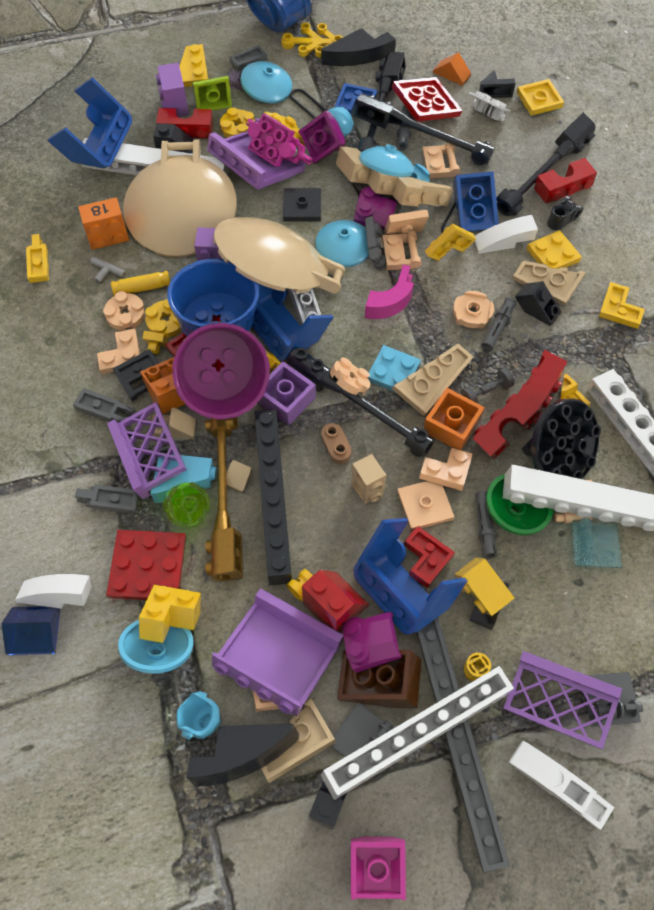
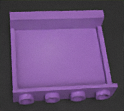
(247, 164)
(278, 652)

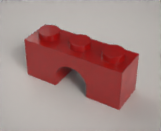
(196, 126)
(552, 187)
(517, 409)

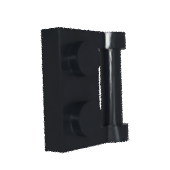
(130, 373)

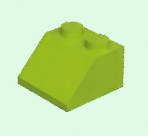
(212, 93)

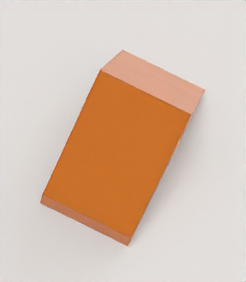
(453, 69)

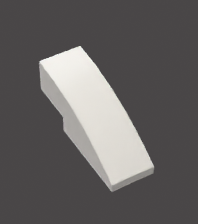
(506, 234)
(55, 590)

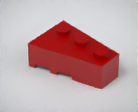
(544, 381)

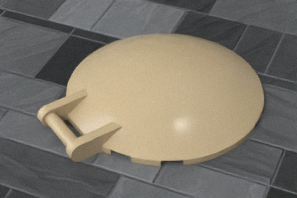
(175, 198)
(275, 256)

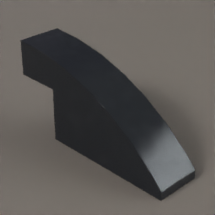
(358, 49)
(241, 752)

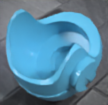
(343, 118)
(198, 716)

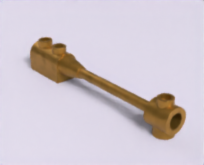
(225, 540)

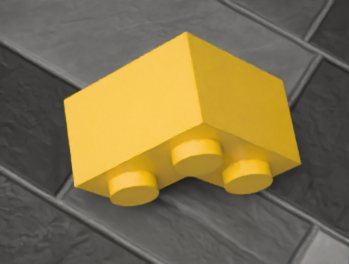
(485, 586)
(168, 608)

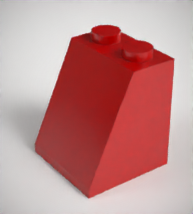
(332, 599)

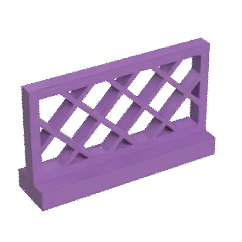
(131, 459)
(575, 681)

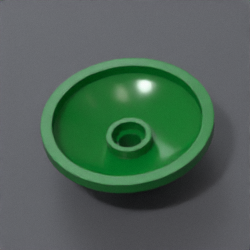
(525, 522)

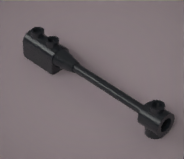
(390, 70)
(384, 113)
(569, 141)
(319, 374)

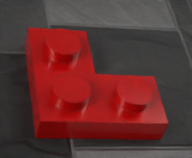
(432, 554)

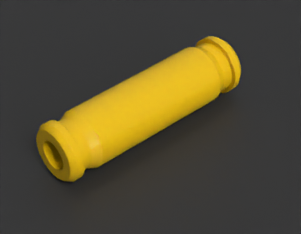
(141, 283)

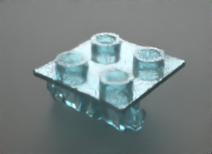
(596, 544)

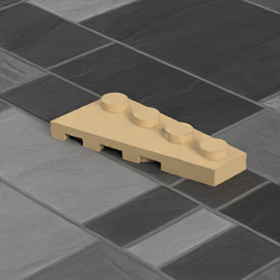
(429, 382)

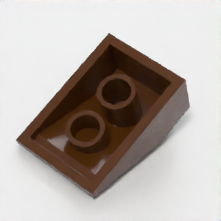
(385, 685)

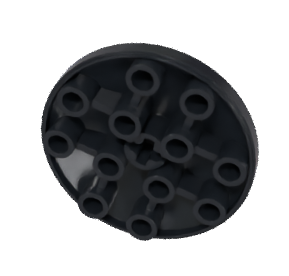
(565, 439)

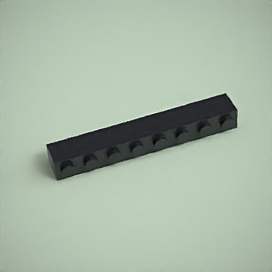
(272, 498)

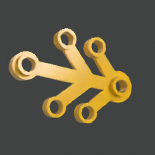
(314, 41)

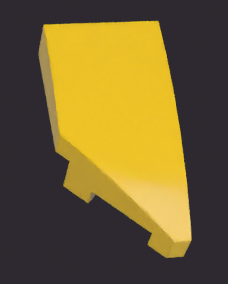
(569, 390)

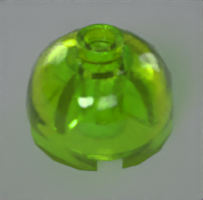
(186, 504)

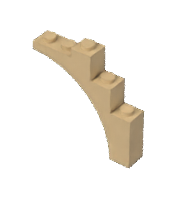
(406, 190)

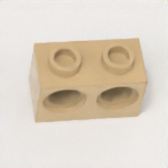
(368, 479)

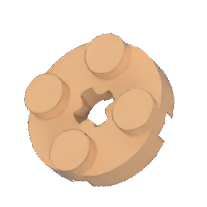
(121, 302)
(470, 319)
(350, 377)

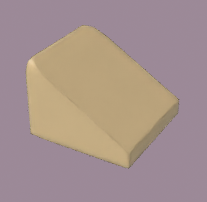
(238, 476)

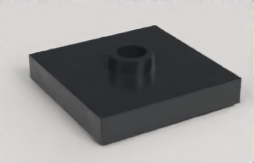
(302, 204)

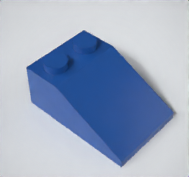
(476, 201)

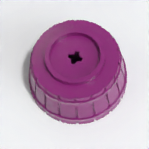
(236, 385)

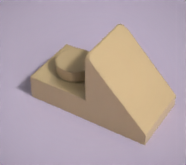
(179, 423)

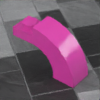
(392, 301)

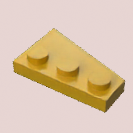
(193, 65)

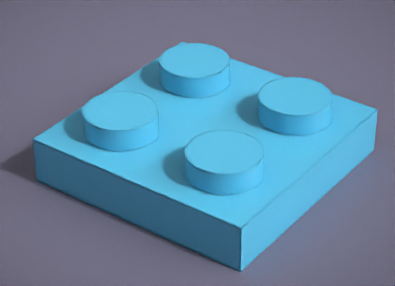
(392, 367)

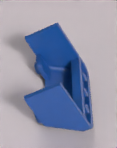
(109, 130)
(279, 327)
(393, 588)

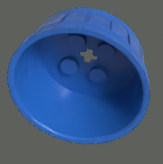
(280, 14)
(209, 290)

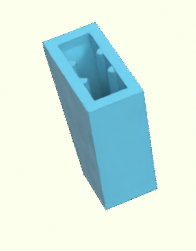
(199, 471)

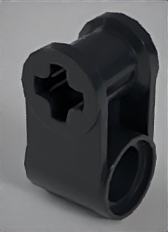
(564, 213)

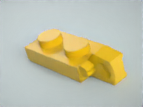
(37, 260)

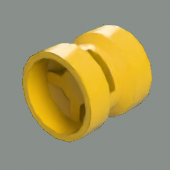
(295, 586)
(474, 671)

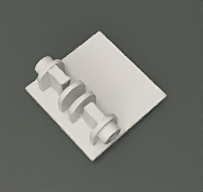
(493, 107)

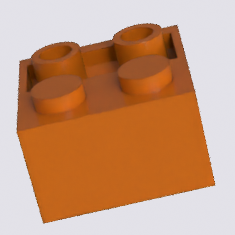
(161, 385)

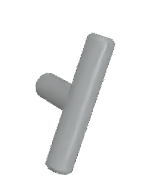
(106, 268)

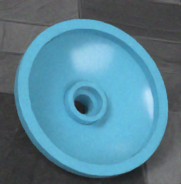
(266, 82)
(387, 161)
(343, 242)
(155, 656)

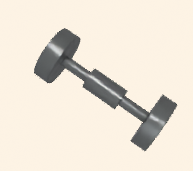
(504, 377)

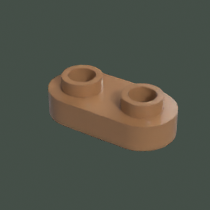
(335, 441)

